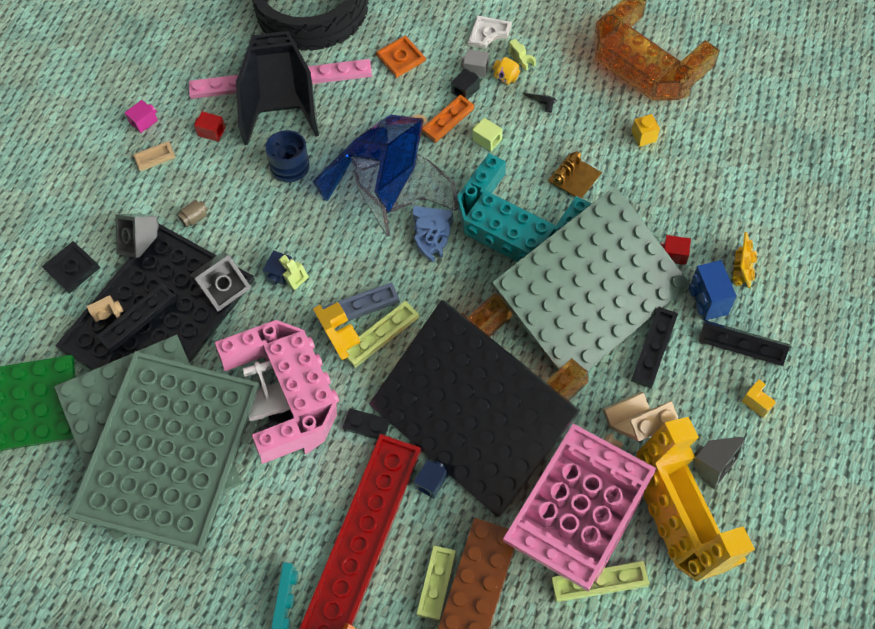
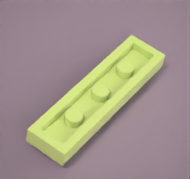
(382, 333)
(611, 580)

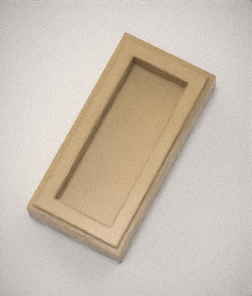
(154, 156)

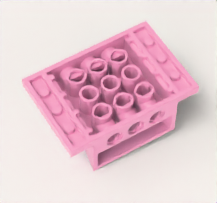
(580, 507)

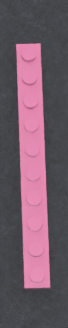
(319, 73)

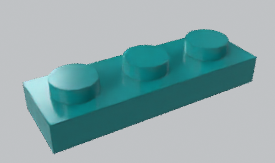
(284, 597)

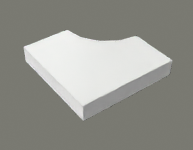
(487, 30)

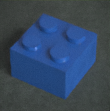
(712, 290)

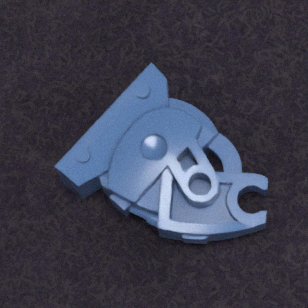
(430, 228)

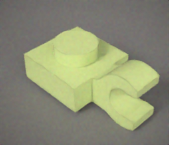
(518, 53)
(295, 272)

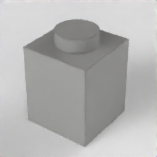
(476, 62)

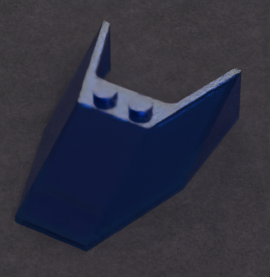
(390, 142)

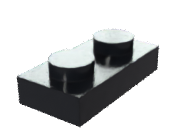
(366, 424)

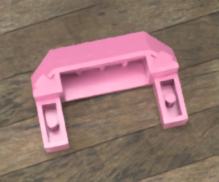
(300, 379)

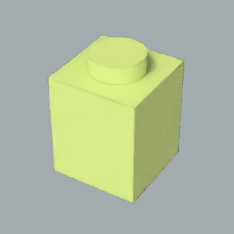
(487, 134)

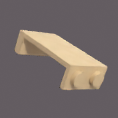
(635, 418)

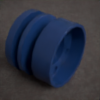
(287, 156)

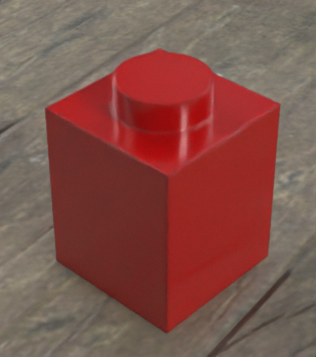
(209, 126)
(677, 248)

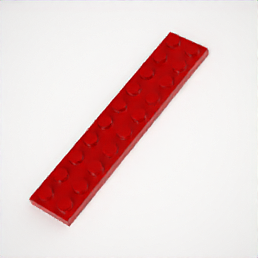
(362, 535)

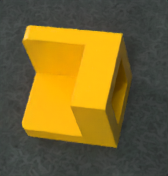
(758, 400)

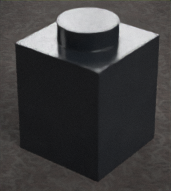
(465, 84)

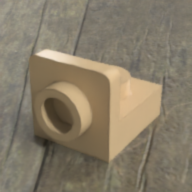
(104, 308)

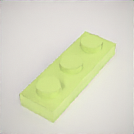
(436, 583)

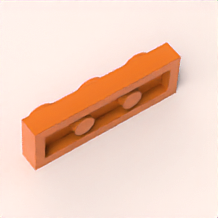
(448, 118)

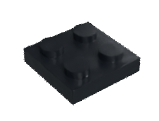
(71, 267)

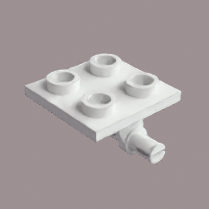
(269, 398)

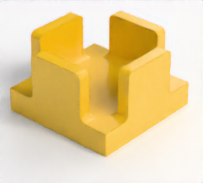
(330, 319)

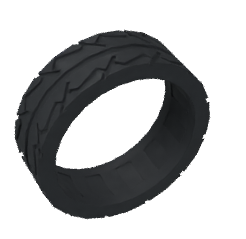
(314, 31)

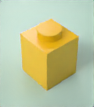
(645, 130)

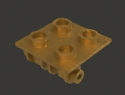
(575, 175)

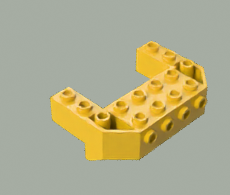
(681, 510)

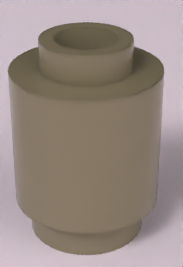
(192, 213)

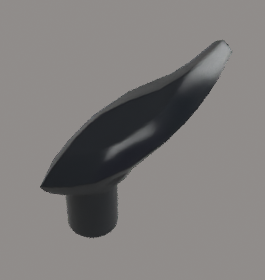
(548, 100)

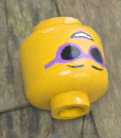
(506, 70)

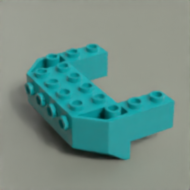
(499, 222)

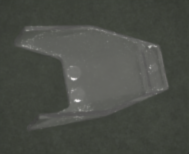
(424, 183)

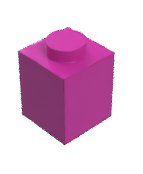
(141, 116)

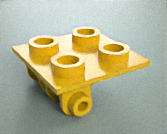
(744, 258)

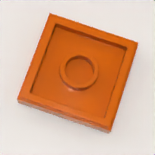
(400, 56)

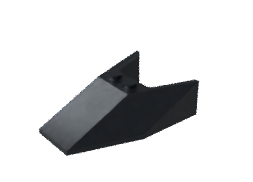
(273, 80)

